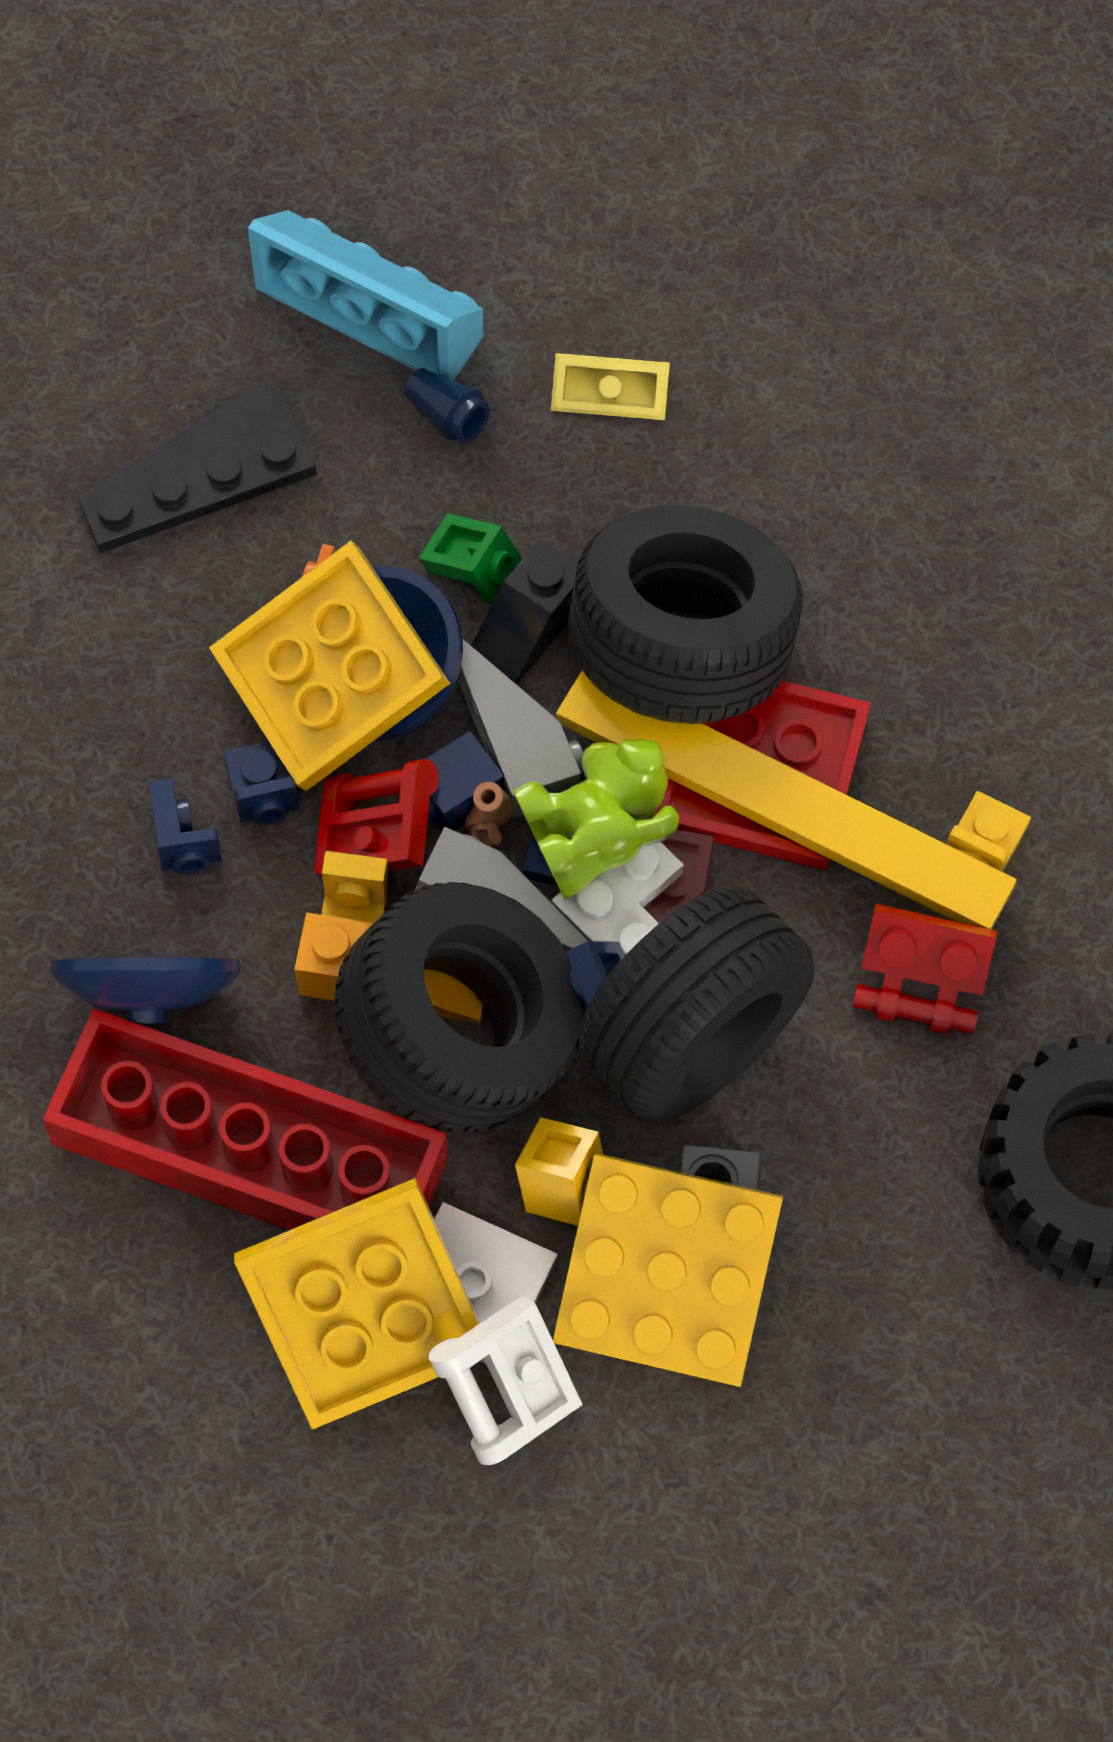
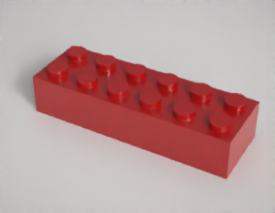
(230, 1127)

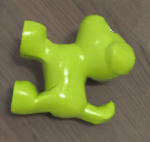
(602, 813)

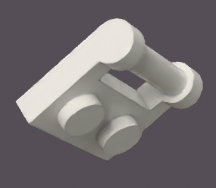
(524, 1370)

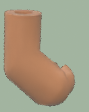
(491, 810)

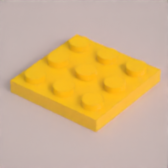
(329, 666)
(667, 1269)
(358, 1301)

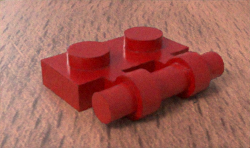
(929, 952)

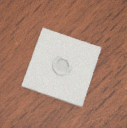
(492, 1261)

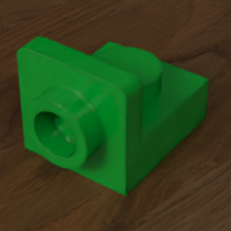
(472, 554)

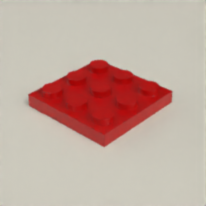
(798, 727)

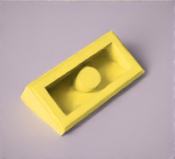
(610, 386)

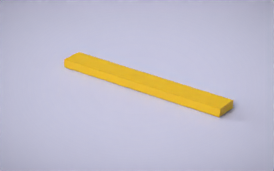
(801, 809)

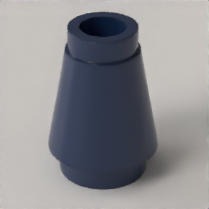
(448, 404)

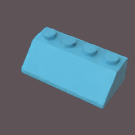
(364, 294)

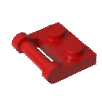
(383, 831)

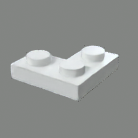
(615, 901)

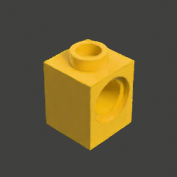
(557, 1169)

